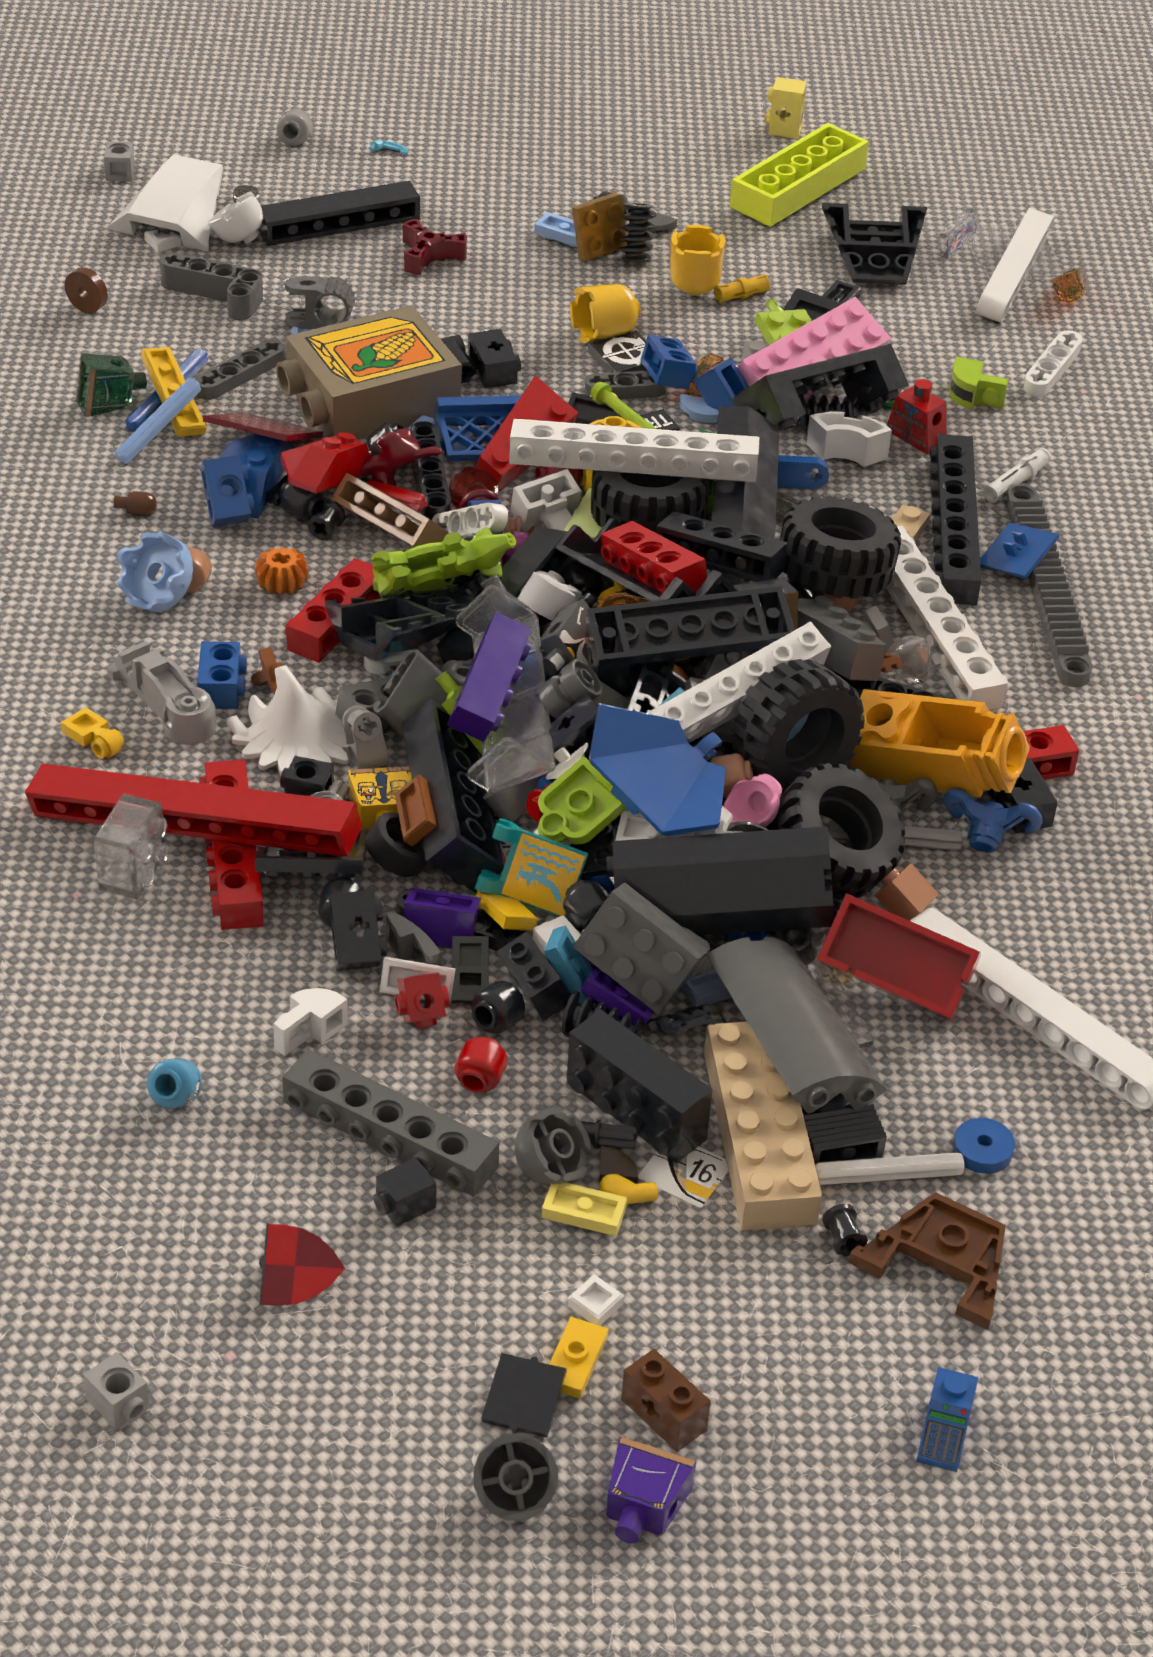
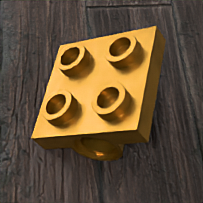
(599, 226)

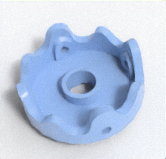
(142, 565)

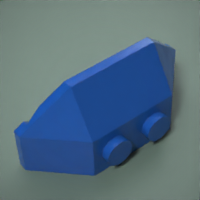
(263, 466)

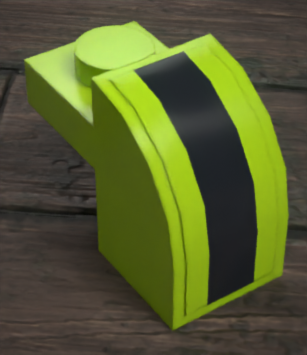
(972, 387)

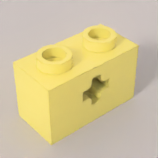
(786, 121)

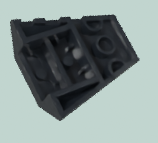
(876, 249)
(395, 622)

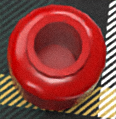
(481, 1064)

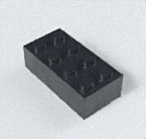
(638, 1086)

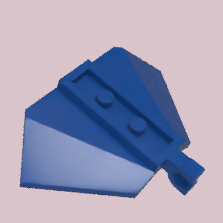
(658, 770)

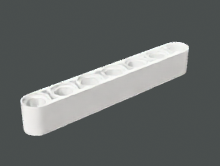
(1014, 265)

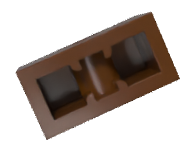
(665, 1400)

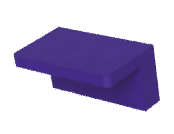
(442, 914)

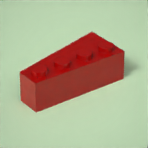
(535, 403)

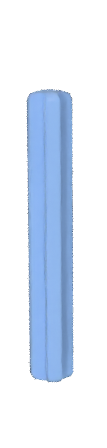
(157, 421)

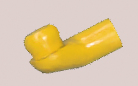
(635, 1192)

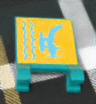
(535, 869)

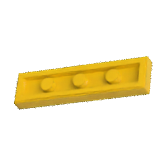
(166, 380)

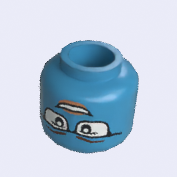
(174, 1083)

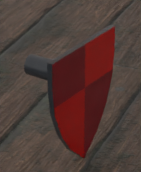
(295, 1265)

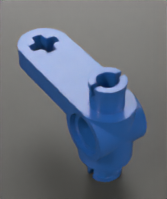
(795, 470)

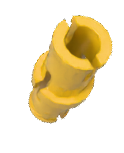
(742, 288)

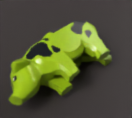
(439, 563)

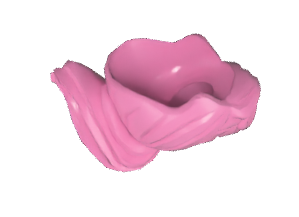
(755, 800)

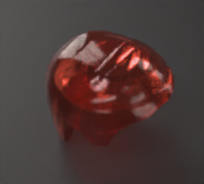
(469, 480)

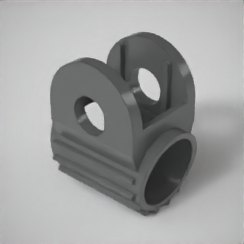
(316, 313)

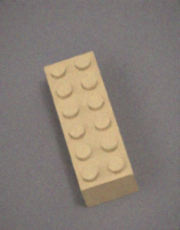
(760, 1133)

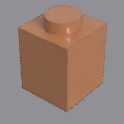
(905, 892)

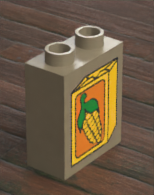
(369, 372)

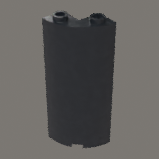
(587, 551)

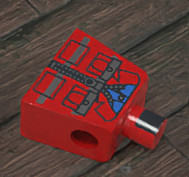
(918, 416)

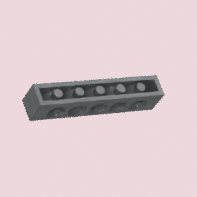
(390, 1122)

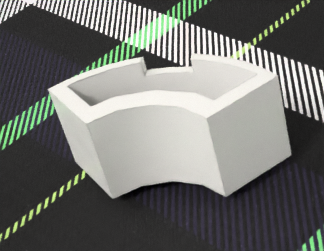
(848, 438)

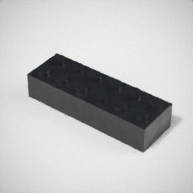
(465, 823)

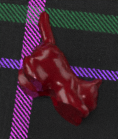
(396, 451)

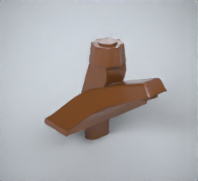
(268, 665)

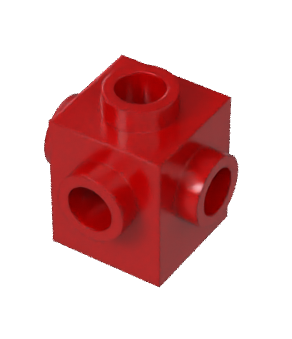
(409, 996)

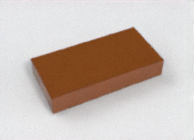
(415, 810)

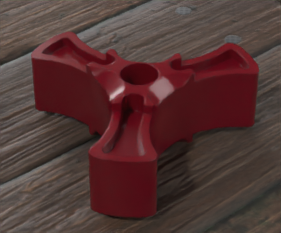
(430, 246)

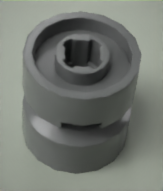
(563, 692)

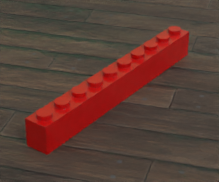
(201, 809)

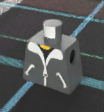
(565, 638)

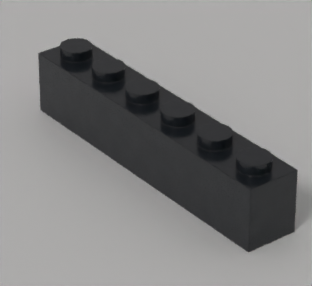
(339, 213)
(534, 555)

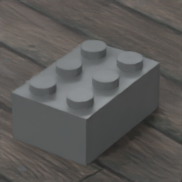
(641, 948)

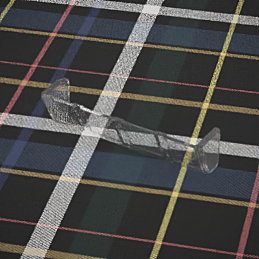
(522, 742)

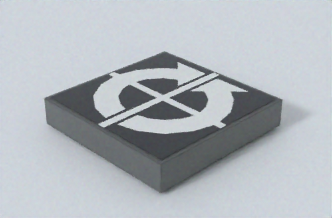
(619, 352)

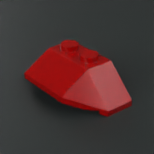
(325, 462)

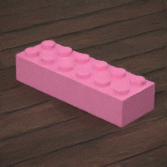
(832, 335)

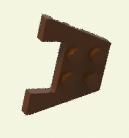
(949, 1240)

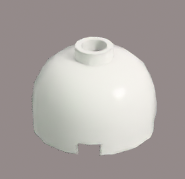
(238, 220)

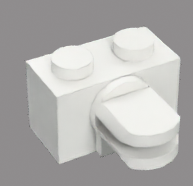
(546, 501)

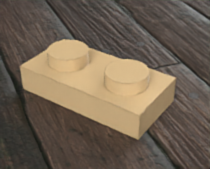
(912, 520)

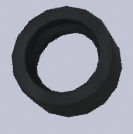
(391, 855)

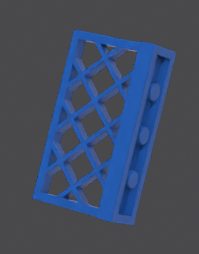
(469, 414)

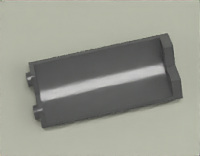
(795, 1023)

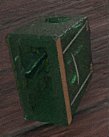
(106, 383)

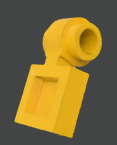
(88, 728)

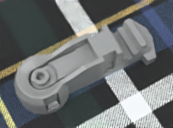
(164, 687)

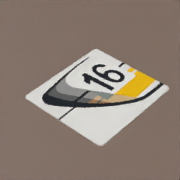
(691, 1178)

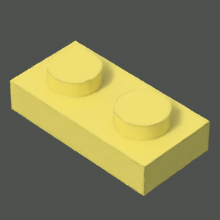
(584, 1208)

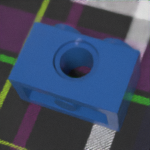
(223, 508)

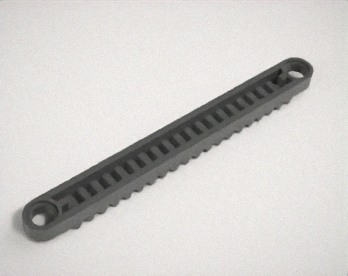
(1052, 594)

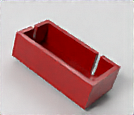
(899, 957)

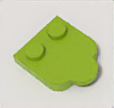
(577, 805)

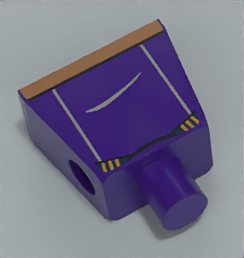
(646, 1488)

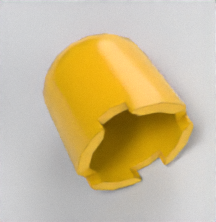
(696, 259)
(603, 311)

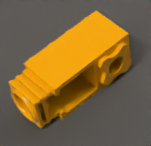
(939, 740)

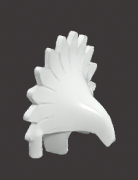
(291, 726)

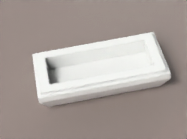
(399, 968)

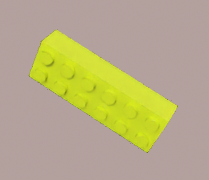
(798, 174)

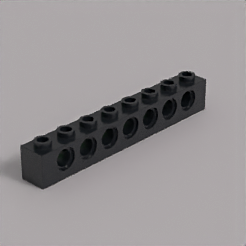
(955, 517)

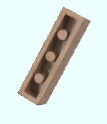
(387, 513)

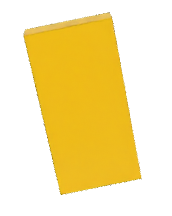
(507, 911)

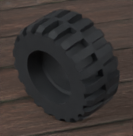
(646, 497)
(840, 547)
(779, 704)
(860, 810)

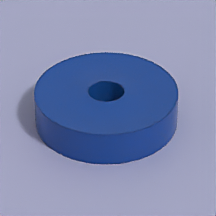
(988, 1132)

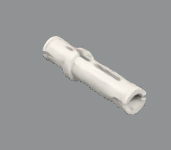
(1024, 469)

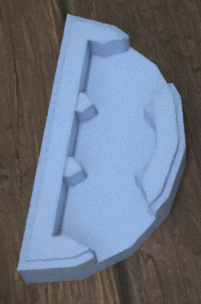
(698, 409)

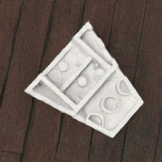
(178, 199)

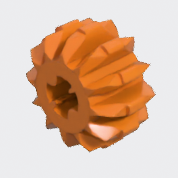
(281, 570)

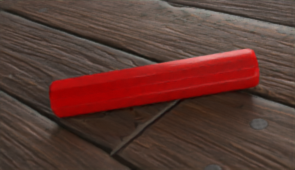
(409, 498)

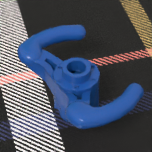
(989, 819)

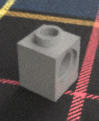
(119, 161)
(114, 1377)

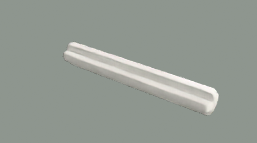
(890, 1168)

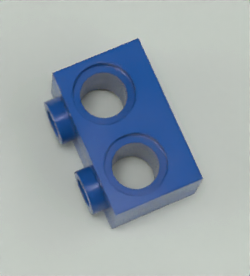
(668, 362)
(221, 672)

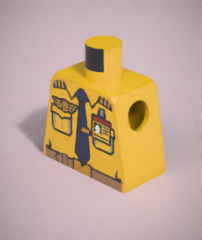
(375, 791)

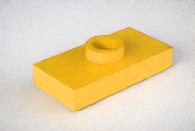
(579, 1353)

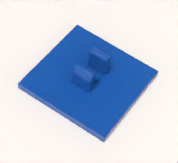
(1018, 550)

